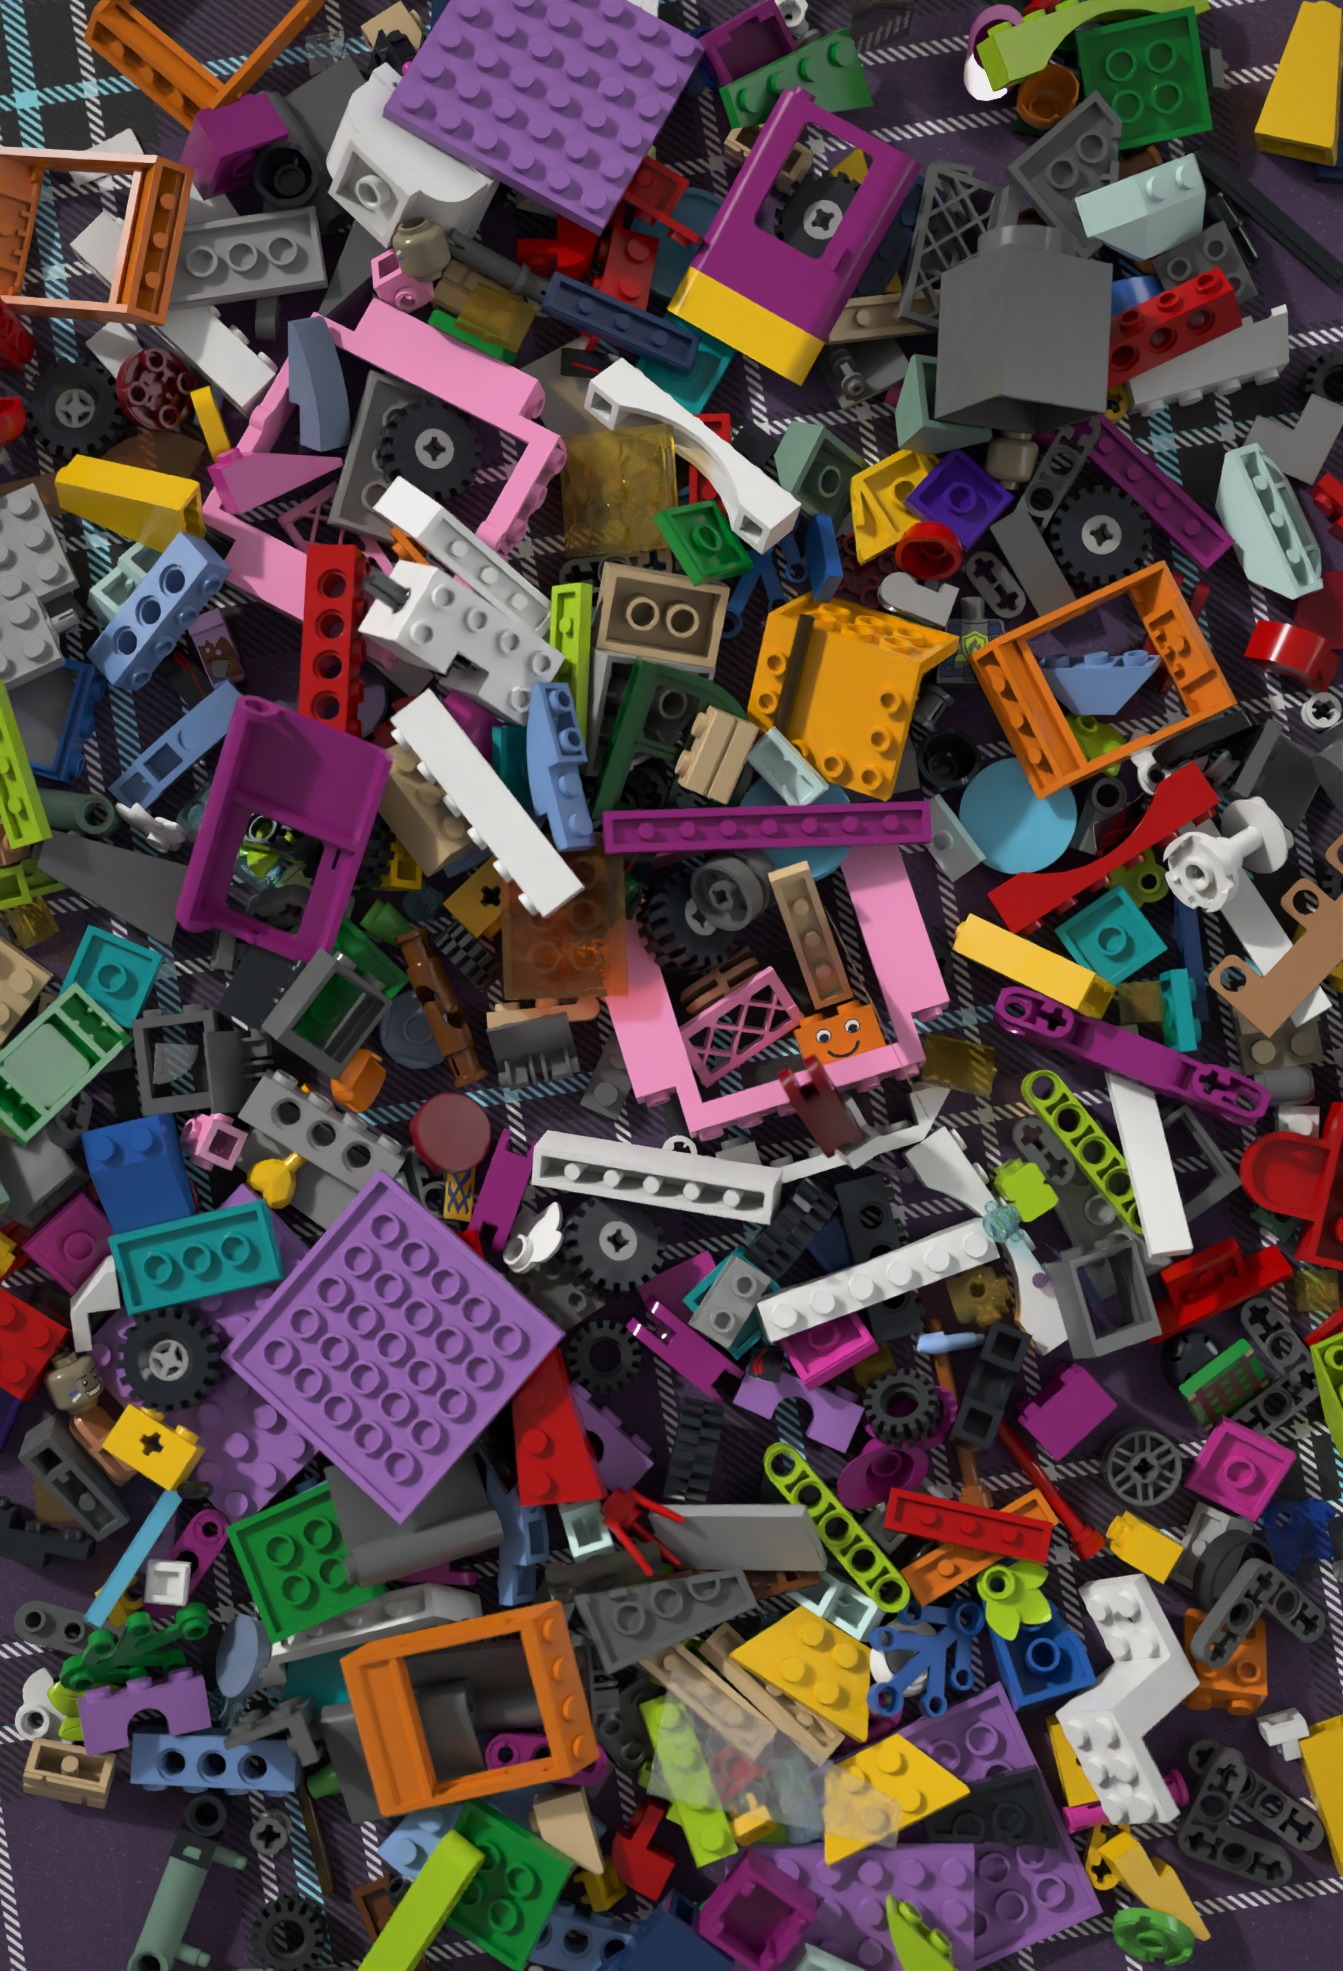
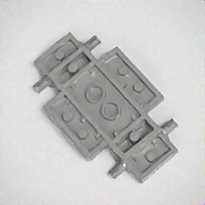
(31, 574)

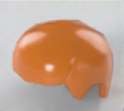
(1047, 97)
(359, 1081)

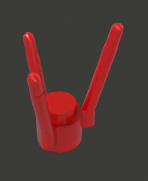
(622, 1510)

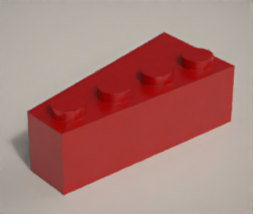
(551, 1440)

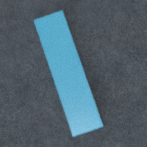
(132, 1558)

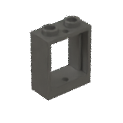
(158, 1019)
(352, 1029)
(1217, 1187)
(1132, 1290)

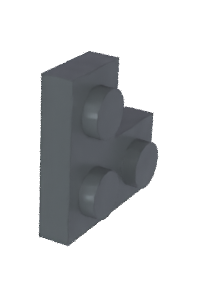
(609, 1081)

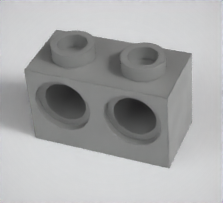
(729, 1301)

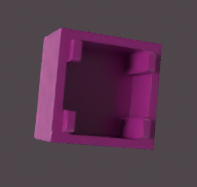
(747, 43)
(228, 141)
(1064, 1410)
(757, 1913)

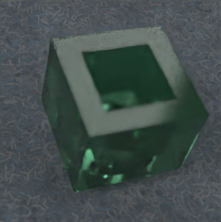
(1266, 1221)

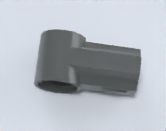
(1093, 812)

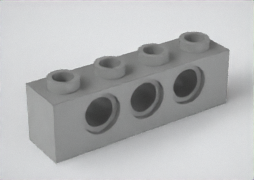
(298, 1134)

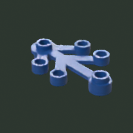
(765, 568)
(930, 1655)

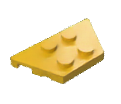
(879, 497)
(813, 1667)
(905, 1776)

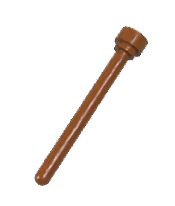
(973, 1491)

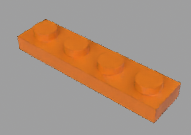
(953, 1565)

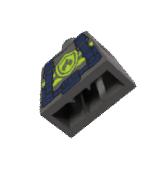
(974, 633)

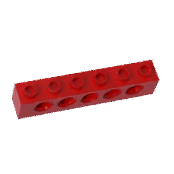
(324, 570)

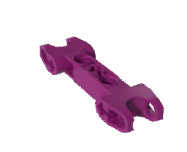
(1131, 1057)

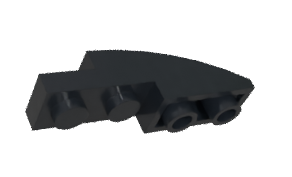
(34, 1543)

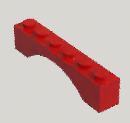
(1174, 803)

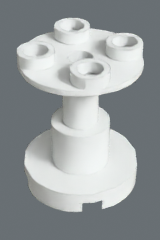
(1207, 867)

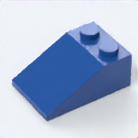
(139, 1172)

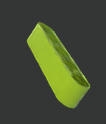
(1075, 1140)
(850, 1541)
(425, 1906)

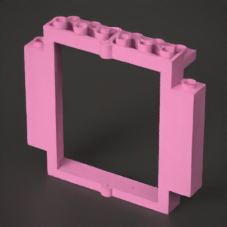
(445, 369)
(902, 967)

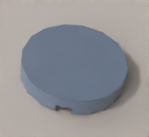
(408, 1034)
(241, 1656)

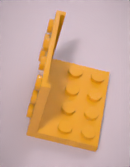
(852, 689)

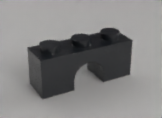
(989, 1388)

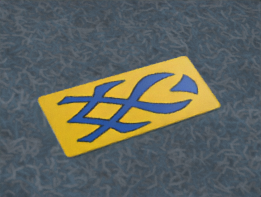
(459, 1195)

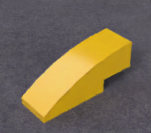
(1151, 1881)

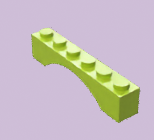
(1022, 51)

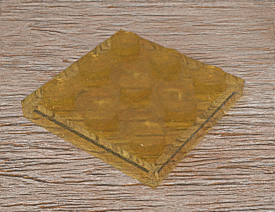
(616, 488)

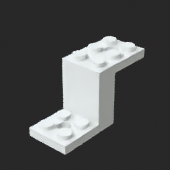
(1128, 1700)

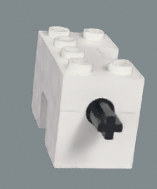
(440, 622)

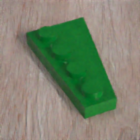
(824, 68)

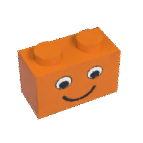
(840, 1036)

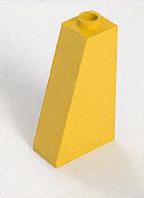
(1305, 95)
(131, 500)
(1033, 967)
(1324, 1776)

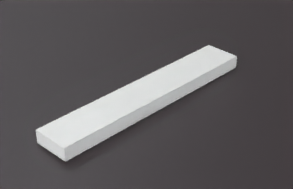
(1261, 932)
(1149, 1166)

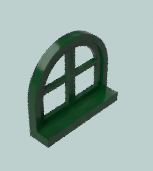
(627, 736)

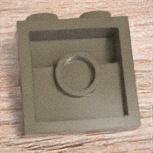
(1284, 1049)

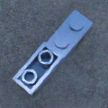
(178, 749)
(552, 760)
(524, 1543)

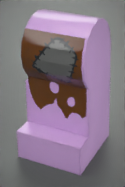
(216, 648)

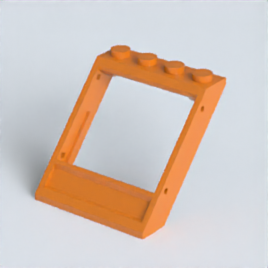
(168, 71)
(147, 241)
(1032, 713)
(394, 1731)

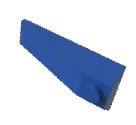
(1042, 1660)

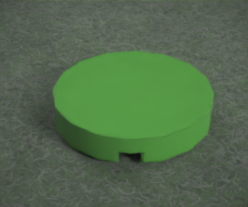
(1153, 1934)

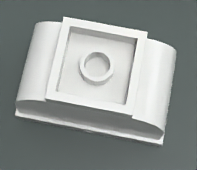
(394, 176)

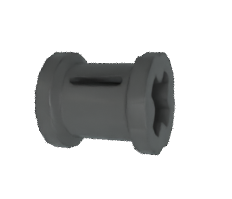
(930, 707)
(281, 1824)

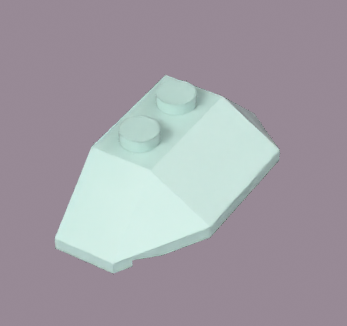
(1147, 210)
(1267, 524)

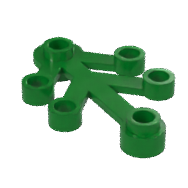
(86, 1669)

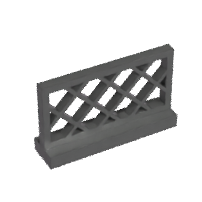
(1001, 212)

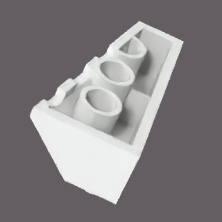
(1241, 356)

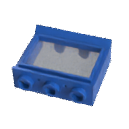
(57, 718)

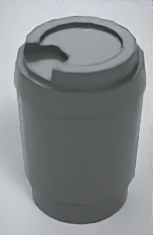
(1287, 1085)

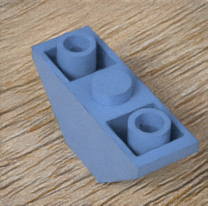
(1097, 681)

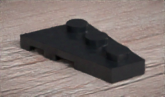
(998, 1810)

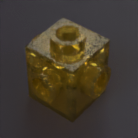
(966, 1291)

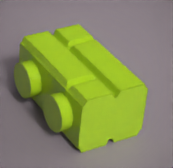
(1024, 1188)

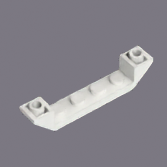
(465, 555)
(896, 1136)
(380, 1618)

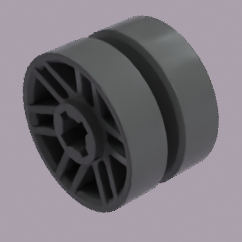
(733, 888)
(1154, 1480)

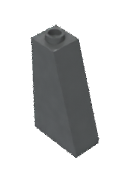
(121, 881)

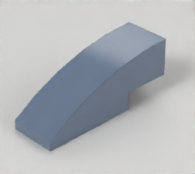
(317, 385)

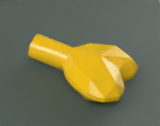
(276, 1179)

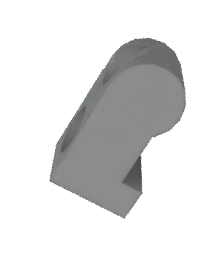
(917, 603)

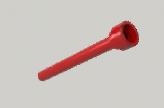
(1084, 1538)

